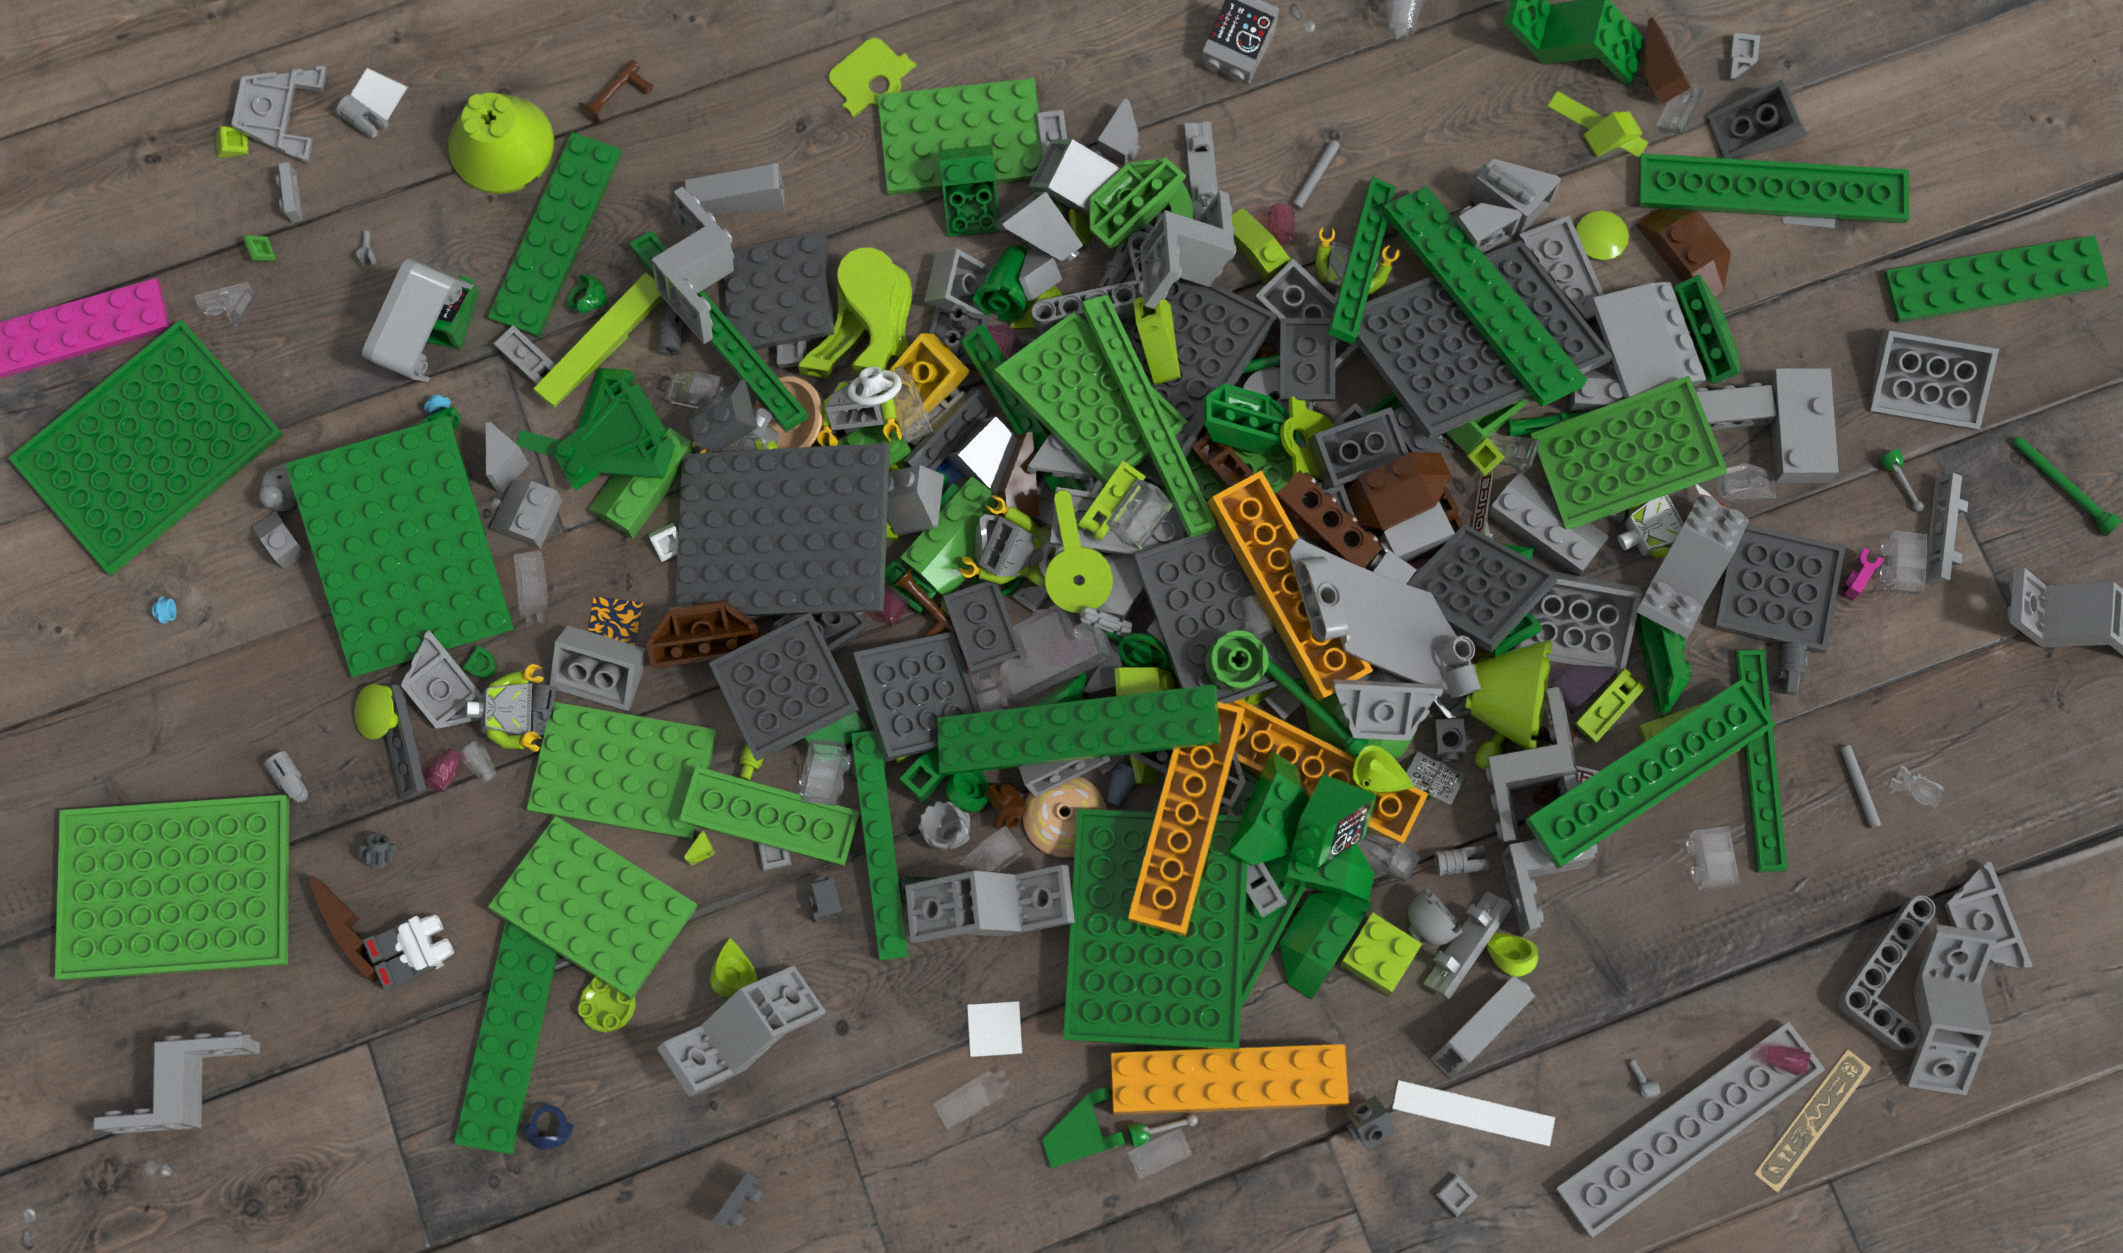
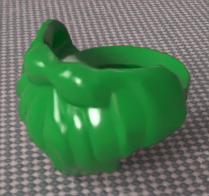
(594, 297)

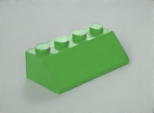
(631, 500)
(940, 550)

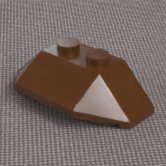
(1688, 246)
(1398, 490)
(699, 634)

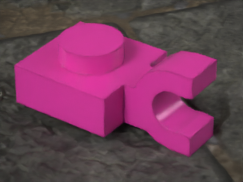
(1858, 580)

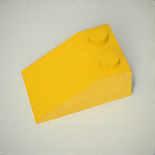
(933, 368)

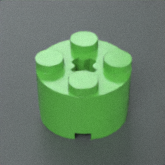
(1245, 648)

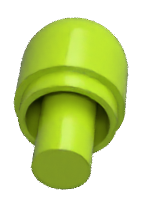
(1489, 749)
(748, 763)

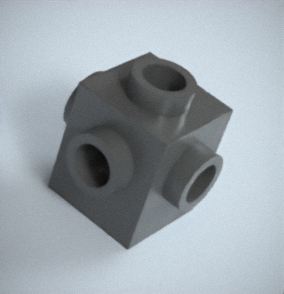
(1369, 1122)

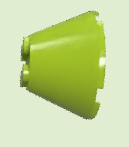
(500, 143)
(1513, 692)

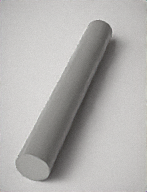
(1316, 174)
(1860, 786)

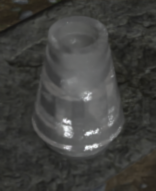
(1256, 617)
(478, 761)

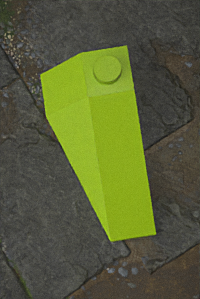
(1137, 681)

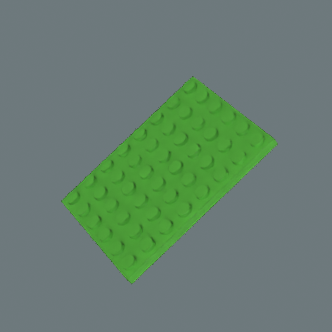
(172, 887)

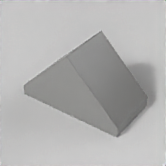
(1038, 273)

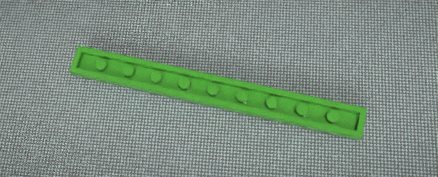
(1149, 416)

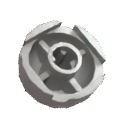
(1431, 920)

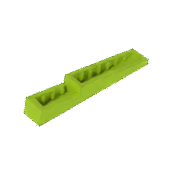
(600, 341)

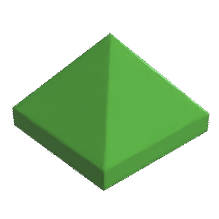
(259, 248)

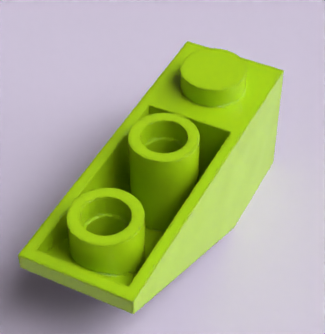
(1158, 339)

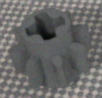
(377, 850)

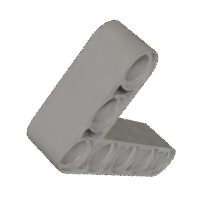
(1059, 306)
(1883, 971)

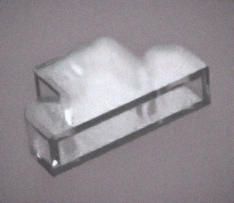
(1051, 653)

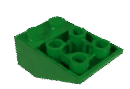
(969, 190)

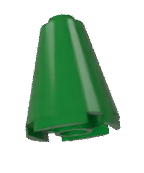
(1001, 288)

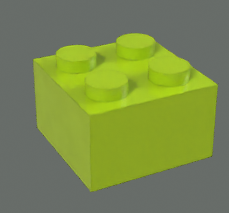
(1380, 954)

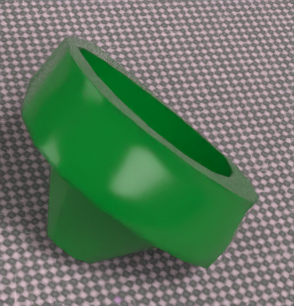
(968, 790)

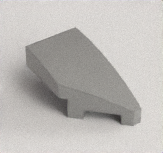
(1743, 53)

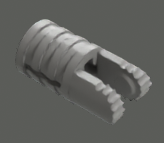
(360, 116)
(287, 776)
(1459, 861)

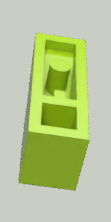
(1258, 246)

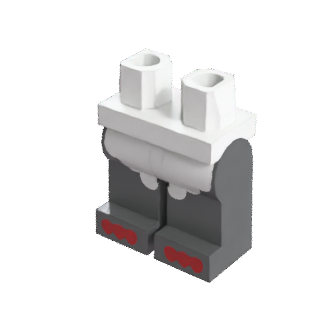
(407, 952)

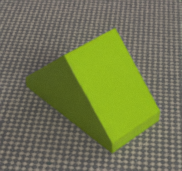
(1612, 132)

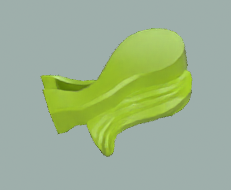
(871, 299)

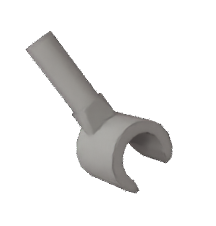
(365, 252)
(1647, 1089)

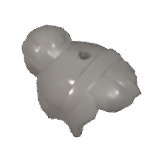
(277, 492)

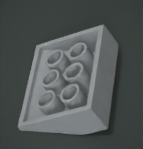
(1647, 337)
(1932, 377)
(1587, 621)

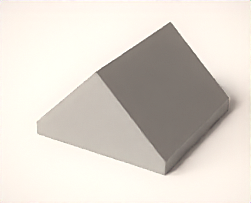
(503, 458)

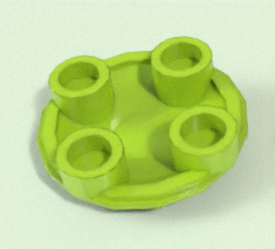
(1603, 235)
(375, 711)
(605, 1007)

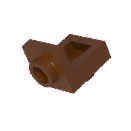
(1007, 804)

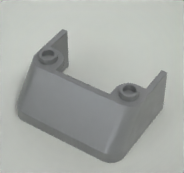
(410, 316)

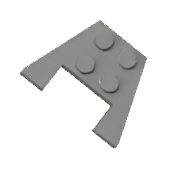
(265, 109)

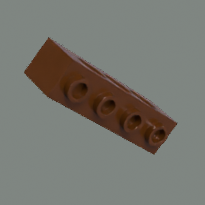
(1312, 520)

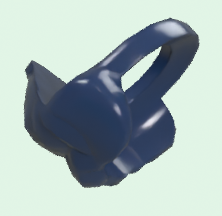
(543, 1143)

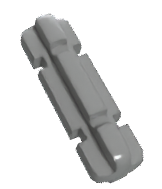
(1511, 184)
(1105, 621)

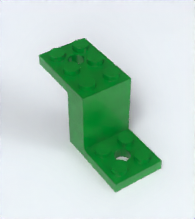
(1577, 32)

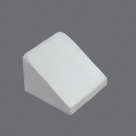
(665, 541)

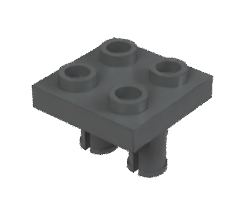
(953, 325)

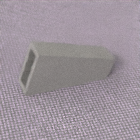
(740, 190)
(1482, 1027)

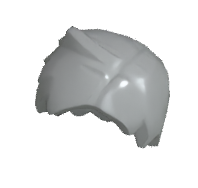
(944, 826)

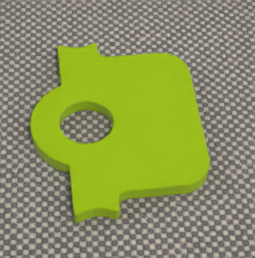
(857, 70)
(1308, 424)

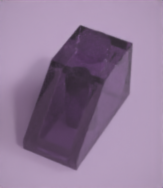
(1581, 683)

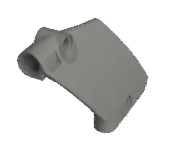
(1382, 621)

